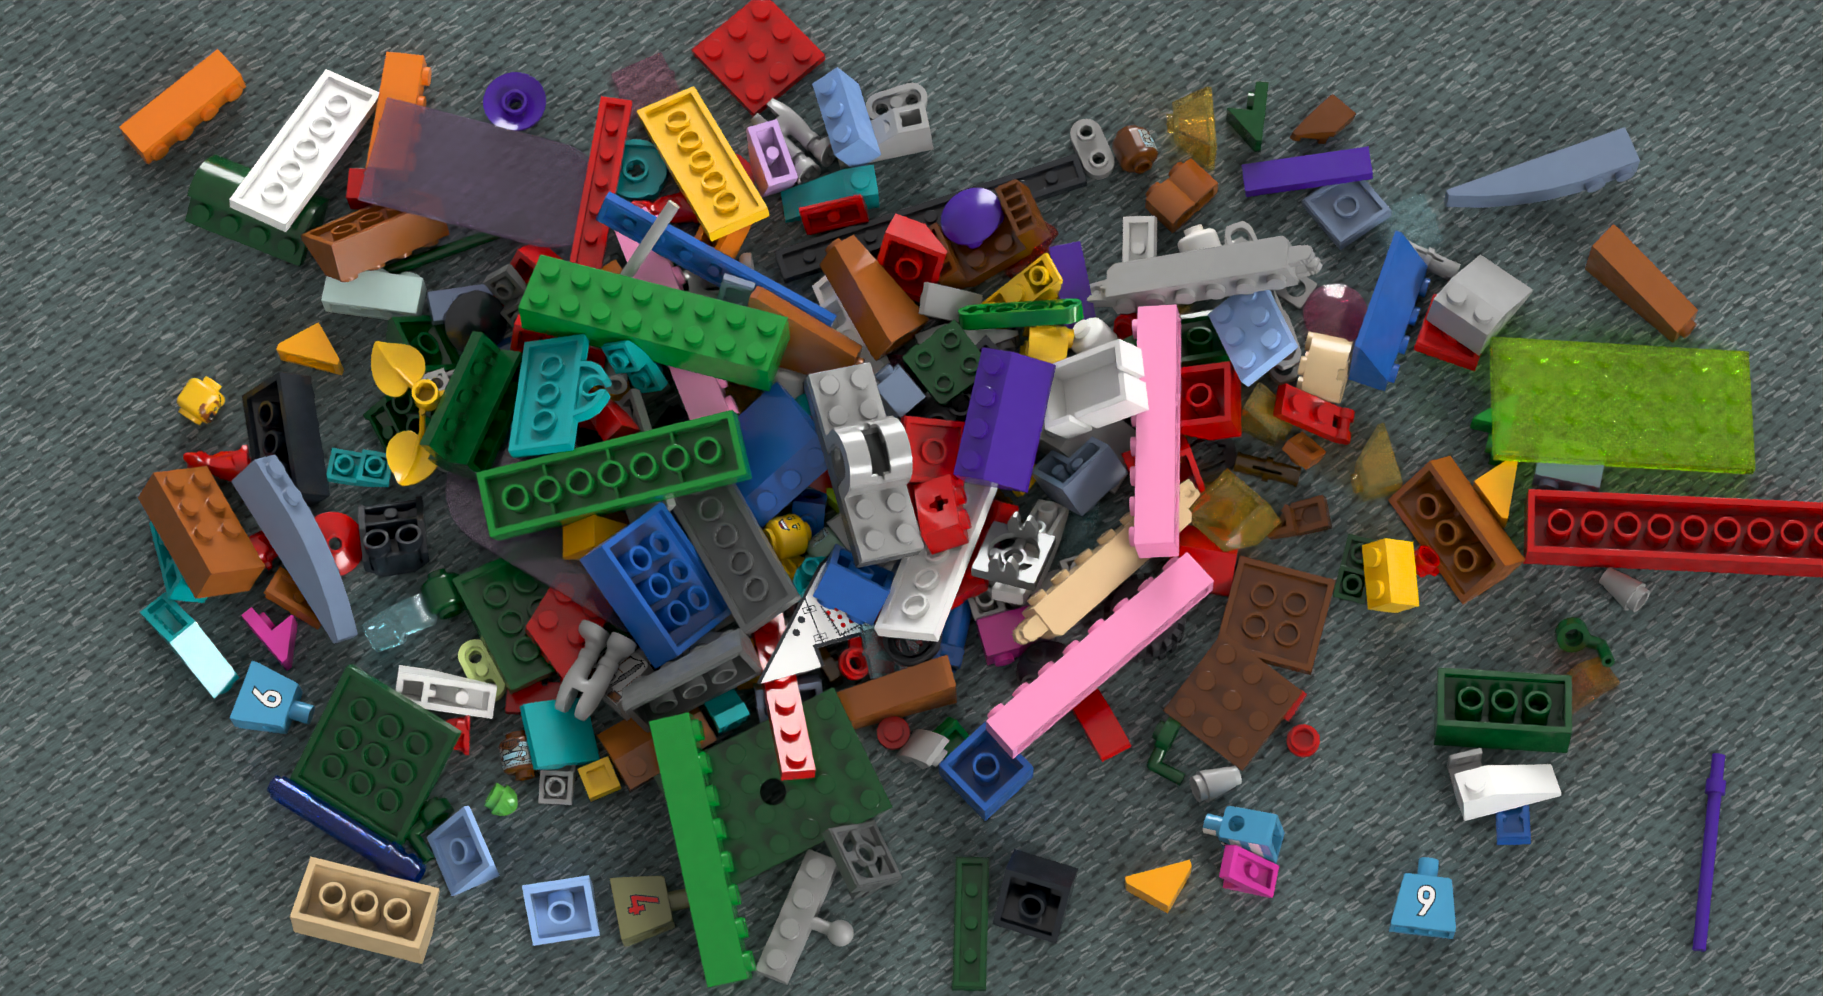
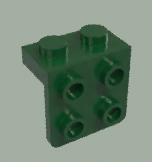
(944, 363)

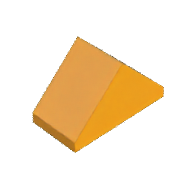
(311, 349)
(1497, 489)
(587, 534)
(1159, 885)

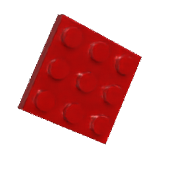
(758, 54)

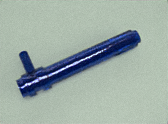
(388, 856)

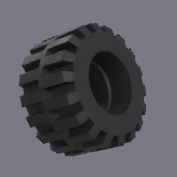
(1163, 643)

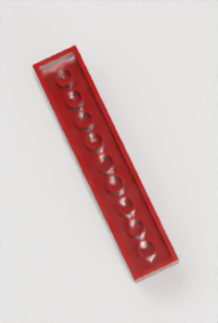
(1673, 533)

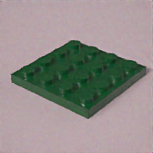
(500, 606)
(375, 755)

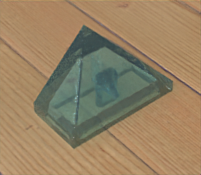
(1079, 533)

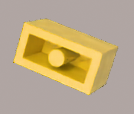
(1390, 575)

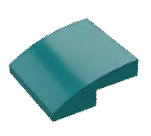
(557, 736)

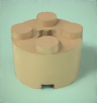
(1325, 366)

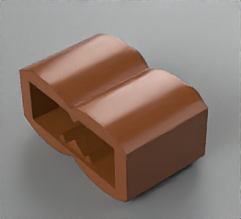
(1181, 194)

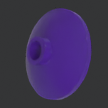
(510, 89)

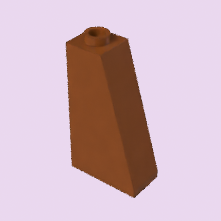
(1640, 284)
(871, 297)
(812, 343)
(901, 693)

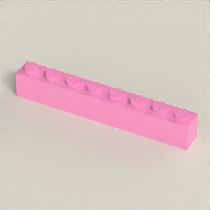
(699, 393)
(1157, 435)
(1099, 654)

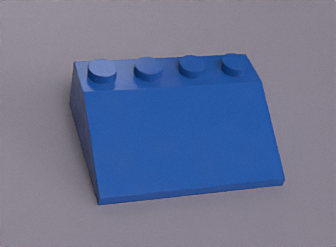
(1389, 315)
(780, 452)
(657, 585)

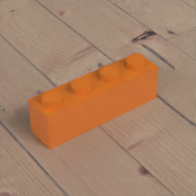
(402, 80)
(183, 107)

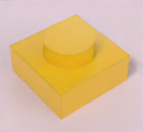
(599, 778)

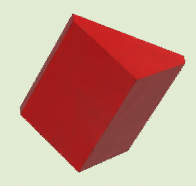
(1212, 559)

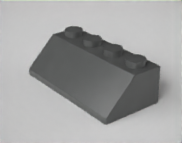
(692, 679)

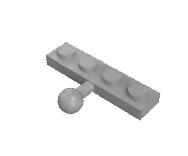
(800, 917)

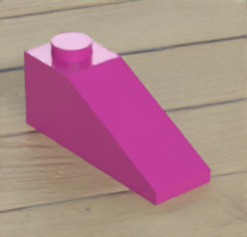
(997, 638)

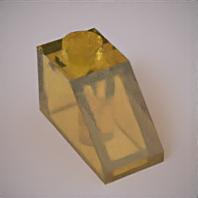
(1259, 418)
(1376, 468)

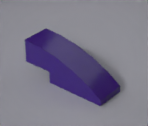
(1071, 266)

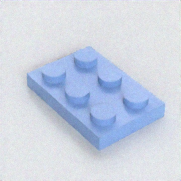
(1253, 333)

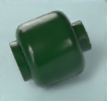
(441, 594)

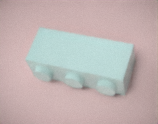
(376, 295)

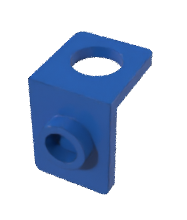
(811, 510)

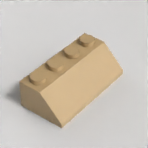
(365, 910)

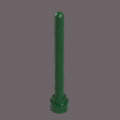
(440, 252)

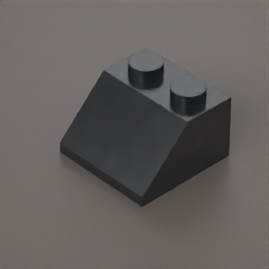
(1035, 896)

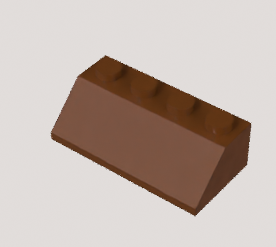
(369, 240)
(1457, 524)

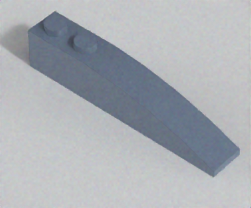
(1553, 175)
(298, 542)

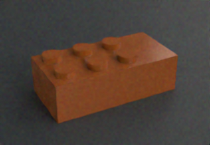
(201, 532)

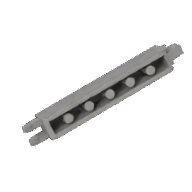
(1204, 274)

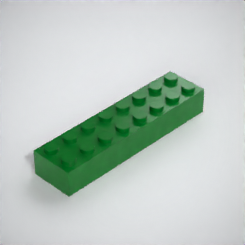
(663, 321)
(614, 475)
(701, 850)

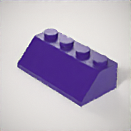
(1004, 420)

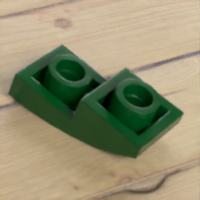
(1351, 577)

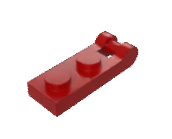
(1313, 414)

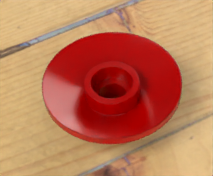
(347, 532)

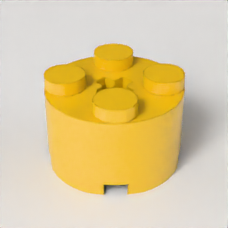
(1047, 342)

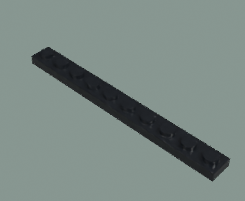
(1043, 181)

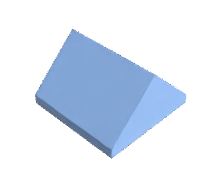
(462, 852)
(561, 910)

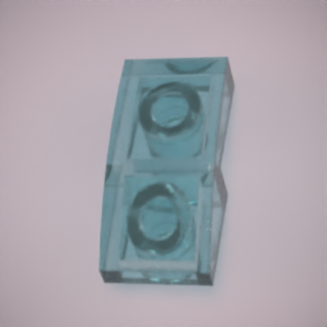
(396, 622)

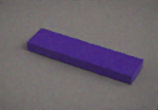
(1307, 171)

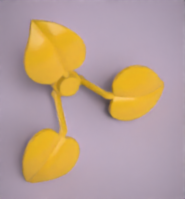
(394, 371)

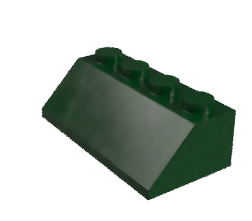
(1503, 710)

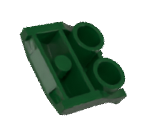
(395, 415)

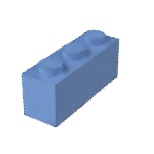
(846, 119)

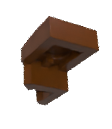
(1324, 121)
(1303, 518)

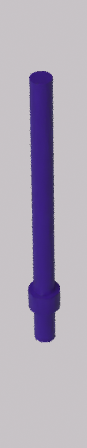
(1714, 788)

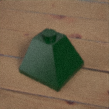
(426, 338)

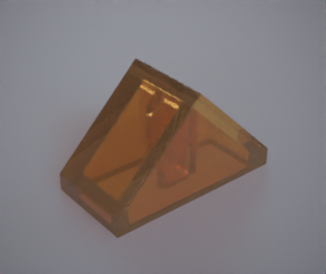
(1590, 681)

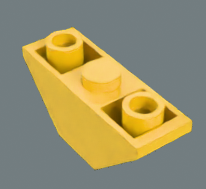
(1034, 283)

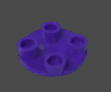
(971, 217)

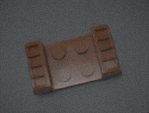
(1009, 243)

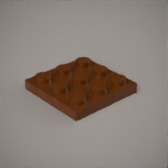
(1277, 613)
(1233, 701)

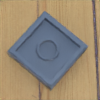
(1346, 210)

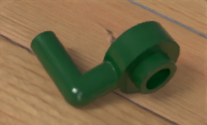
(1582, 638)
(1165, 735)
(433, 813)

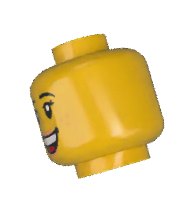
(788, 535)

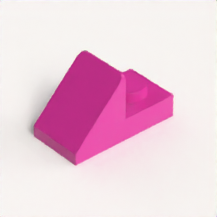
(279, 640)
(1248, 872)

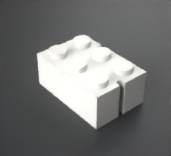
(1096, 389)

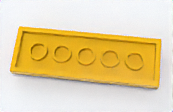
(703, 163)

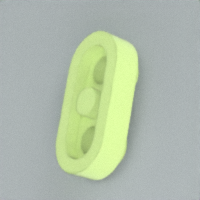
(482, 671)

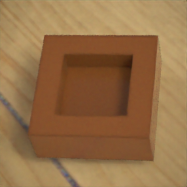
(1303, 450)

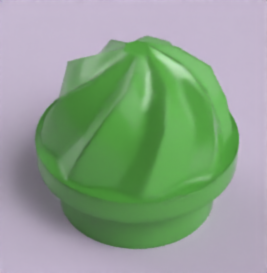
(501, 800)

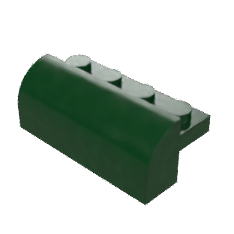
(211, 210)
(474, 409)

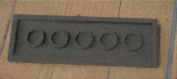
(737, 555)

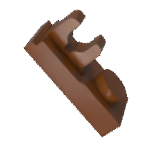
(286, 594)

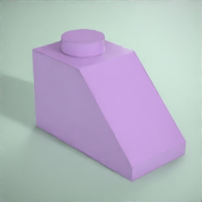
(770, 158)

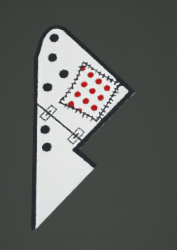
(808, 630)

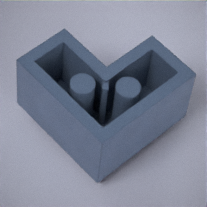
(897, 390)
(1082, 478)

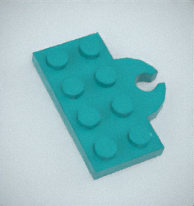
(555, 395)

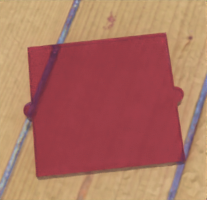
(645, 82)

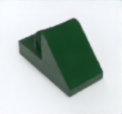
(1250, 121)

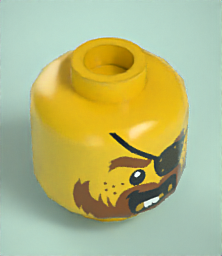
(200, 400)

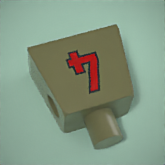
(645, 906)

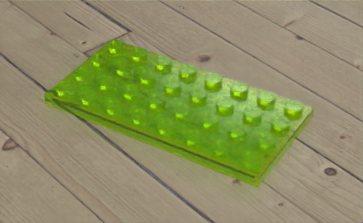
(1621, 405)

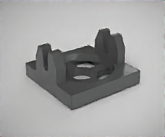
(1008, 572)
(876, 847)

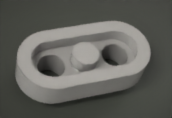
(895, 98)
(1092, 147)

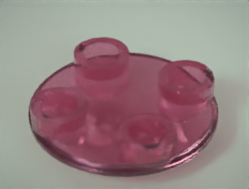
(1335, 311)

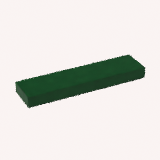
(970, 924)

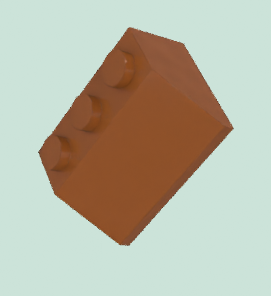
(634, 750)

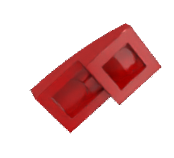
(1101, 726)

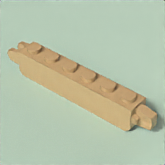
(1091, 579)

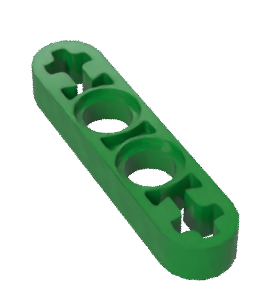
(1020, 314)

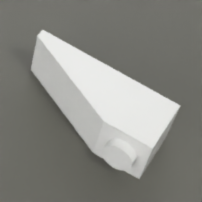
(446, 692)
(1503, 787)

